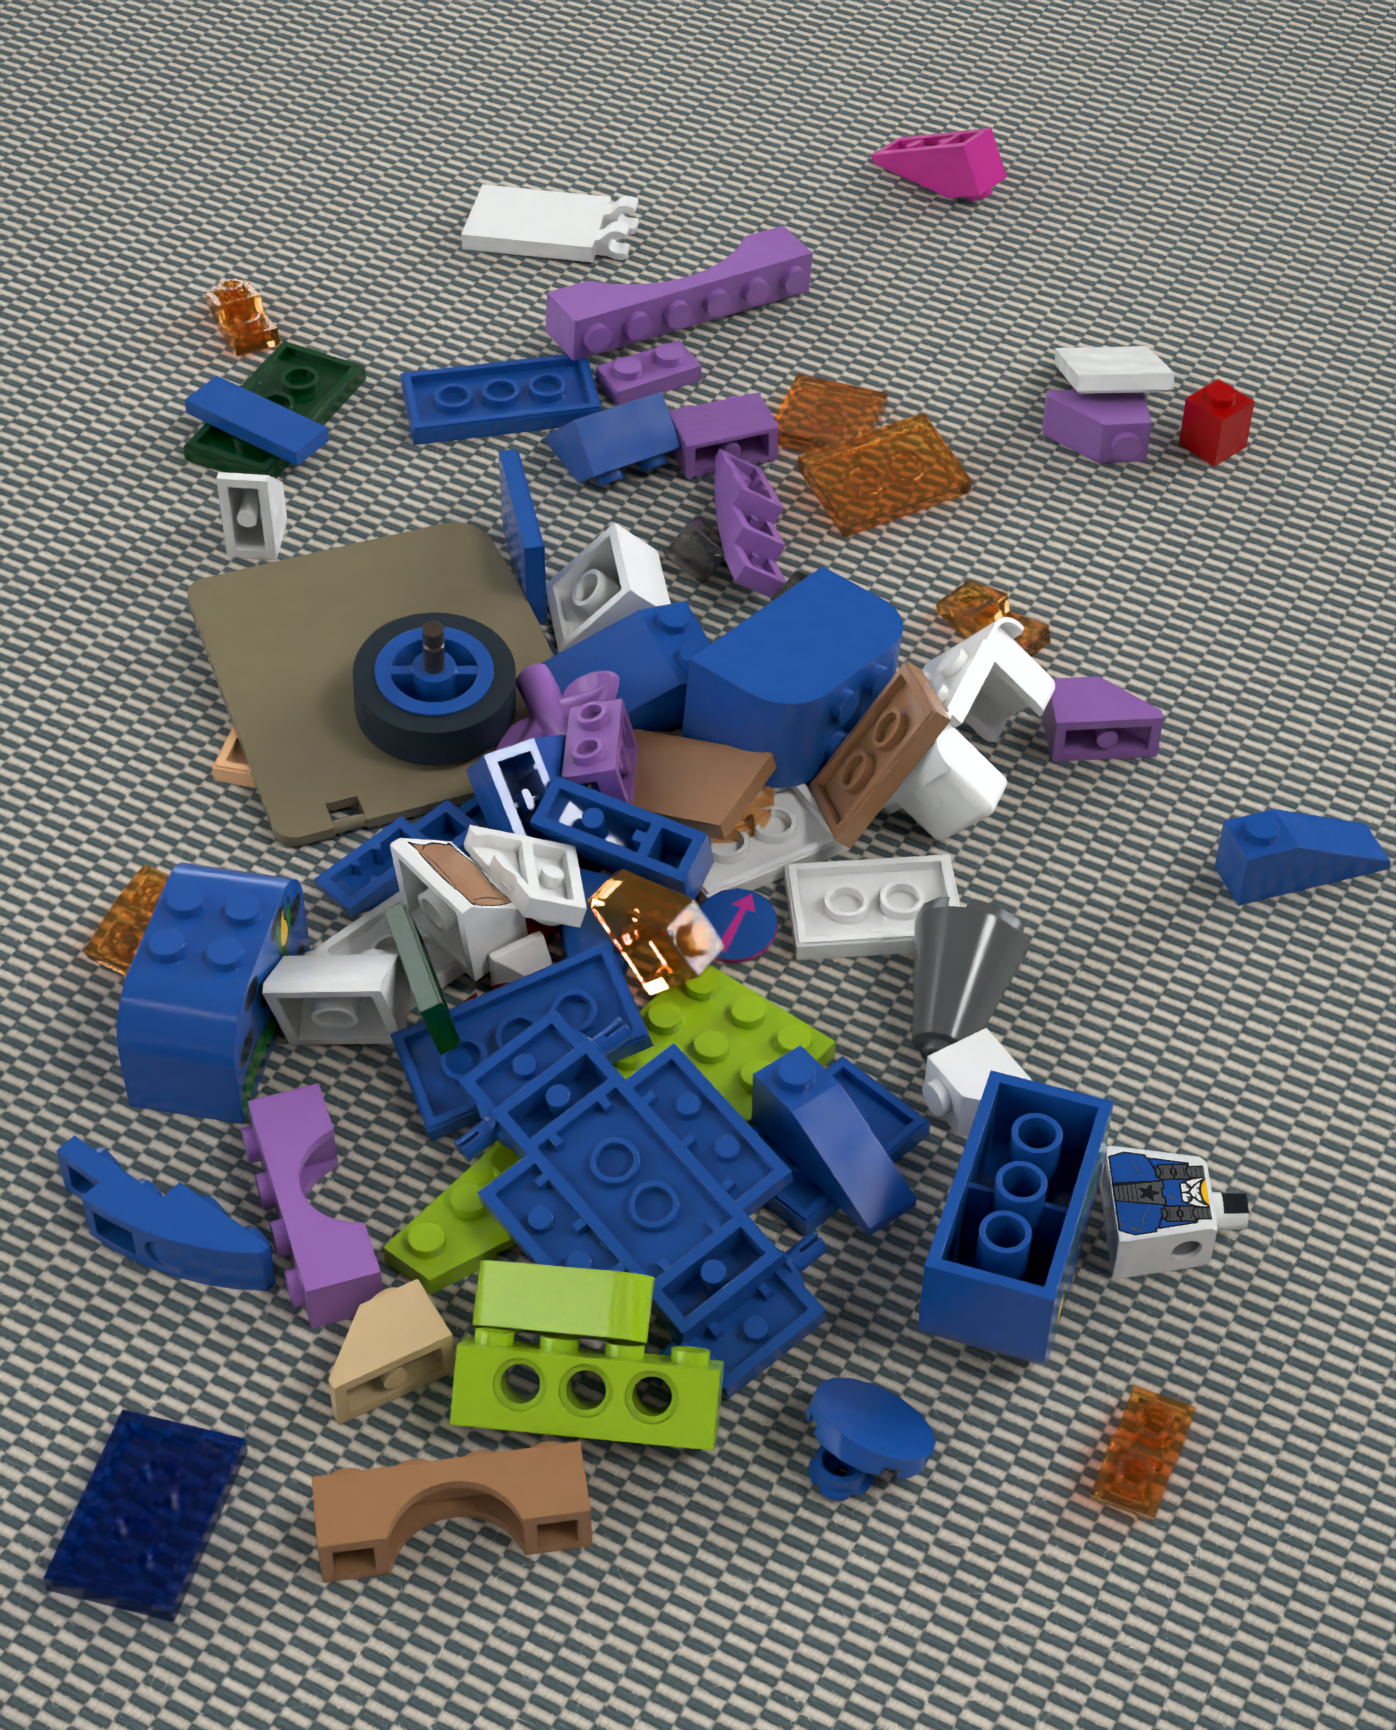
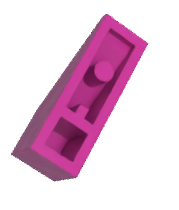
(947, 162)

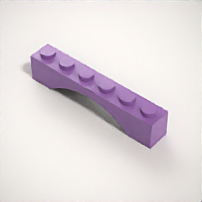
(607, 316)

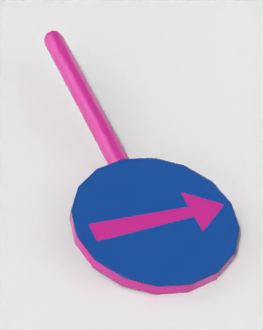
(742, 922)

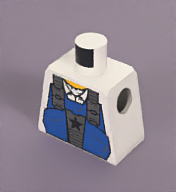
(1162, 1211)

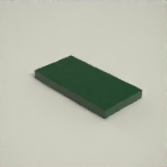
(292, 378)

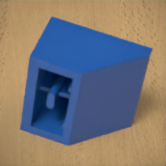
(514, 780)

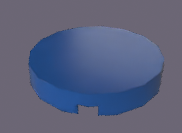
(870, 1427)

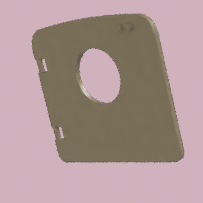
(286, 655)

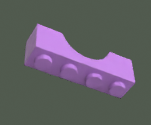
(329, 1256)

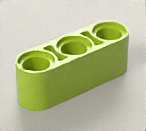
(563, 1301)

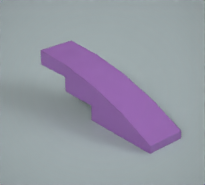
(746, 523)

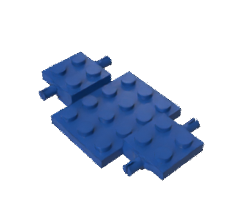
(645, 1183)

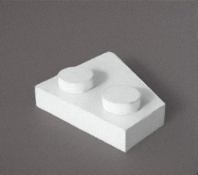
(533, 873)

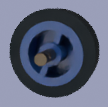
(434, 688)

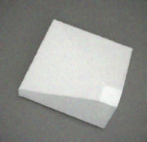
(519, 959)

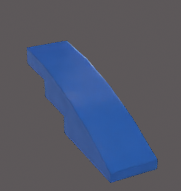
(368, 872)

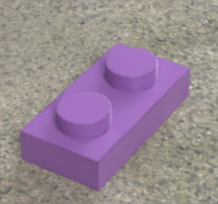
(648, 373)

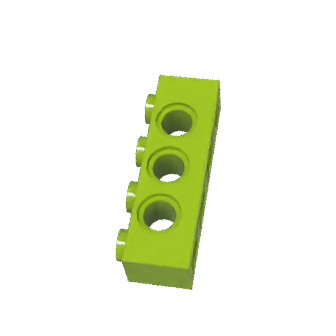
(487, 1401)

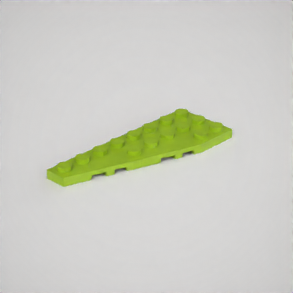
(711, 1020)

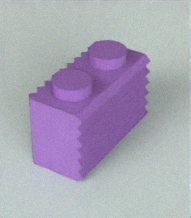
(734, 425)

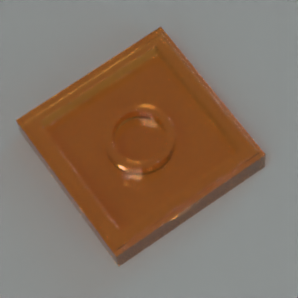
(826, 412)

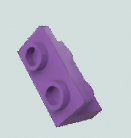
(602, 749)

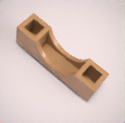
(527, 1492)

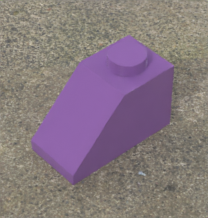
(1099, 424)
(1099, 721)

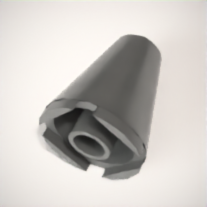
(961, 969)

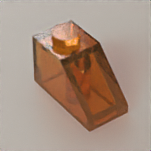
(655, 930)

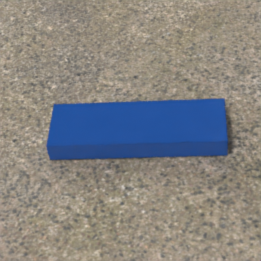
(257, 420)

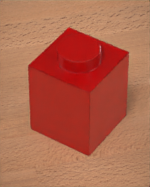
(1216, 422)

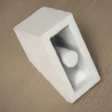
(252, 514)
(959, 1075)

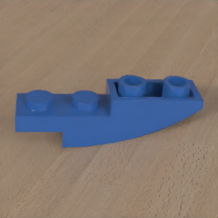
(169, 1233)

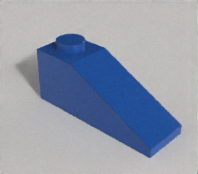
(624, 836)
(1293, 852)
(829, 1139)

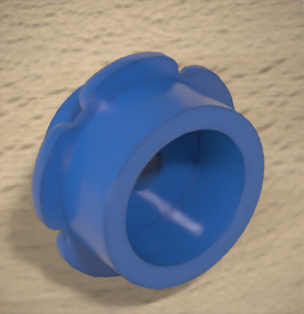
(833, 1486)

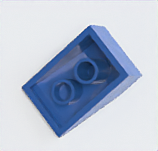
(650, 657)

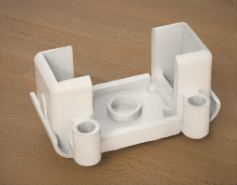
(984, 685)

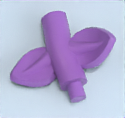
(549, 707)

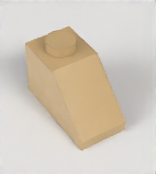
(390, 1351)

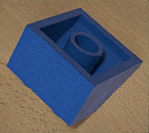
(616, 439)

